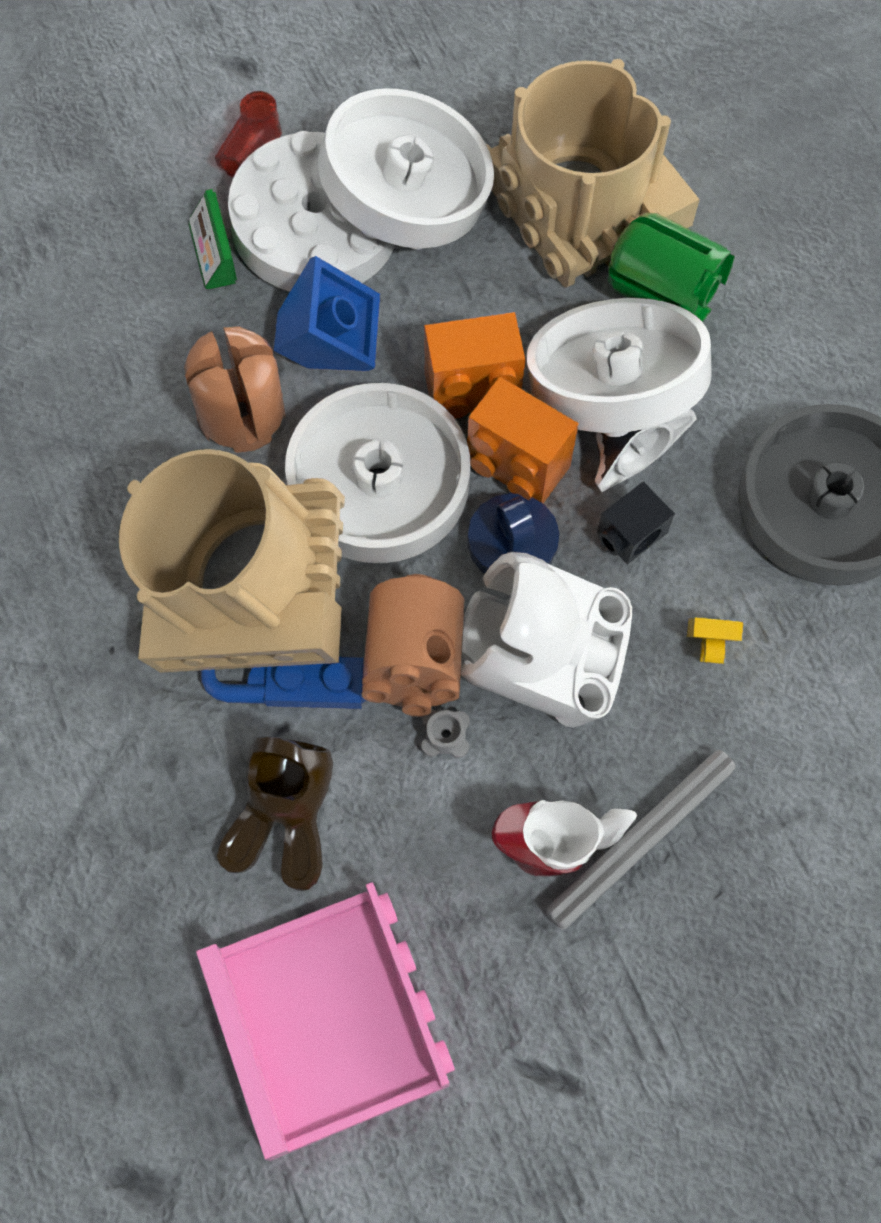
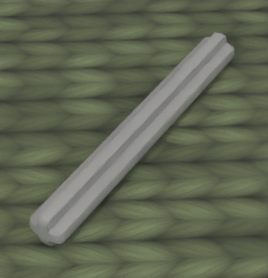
(640, 839)

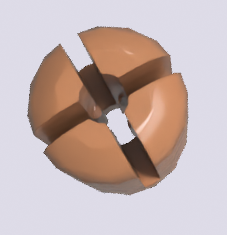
(251, 380)

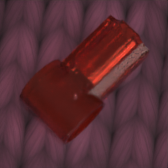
(254, 128)

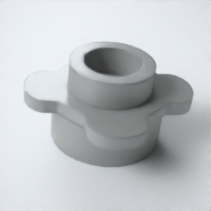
(455, 723)

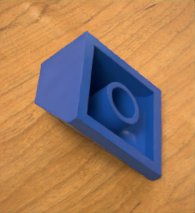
(328, 320)

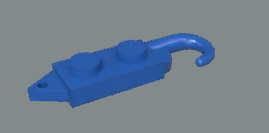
(295, 685)

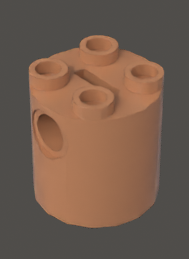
(413, 644)

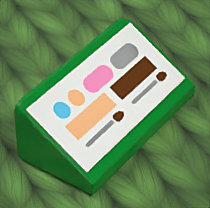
(211, 243)

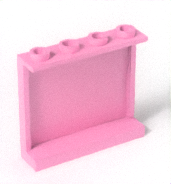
(324, 1022)

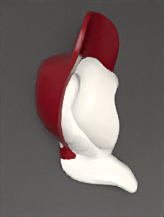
(556, 835)

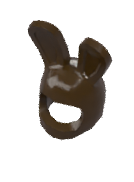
(287, 788)

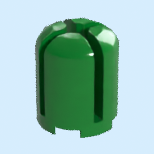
(668, 264)

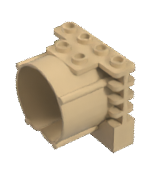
(592, 117)
(278, 605)

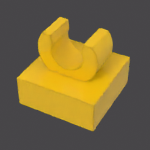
(713, 635)

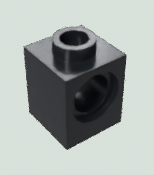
(634, 523)

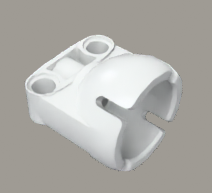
(546, 639)

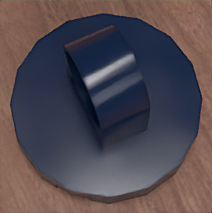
(512, 525)

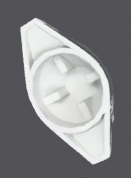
(636, 450)

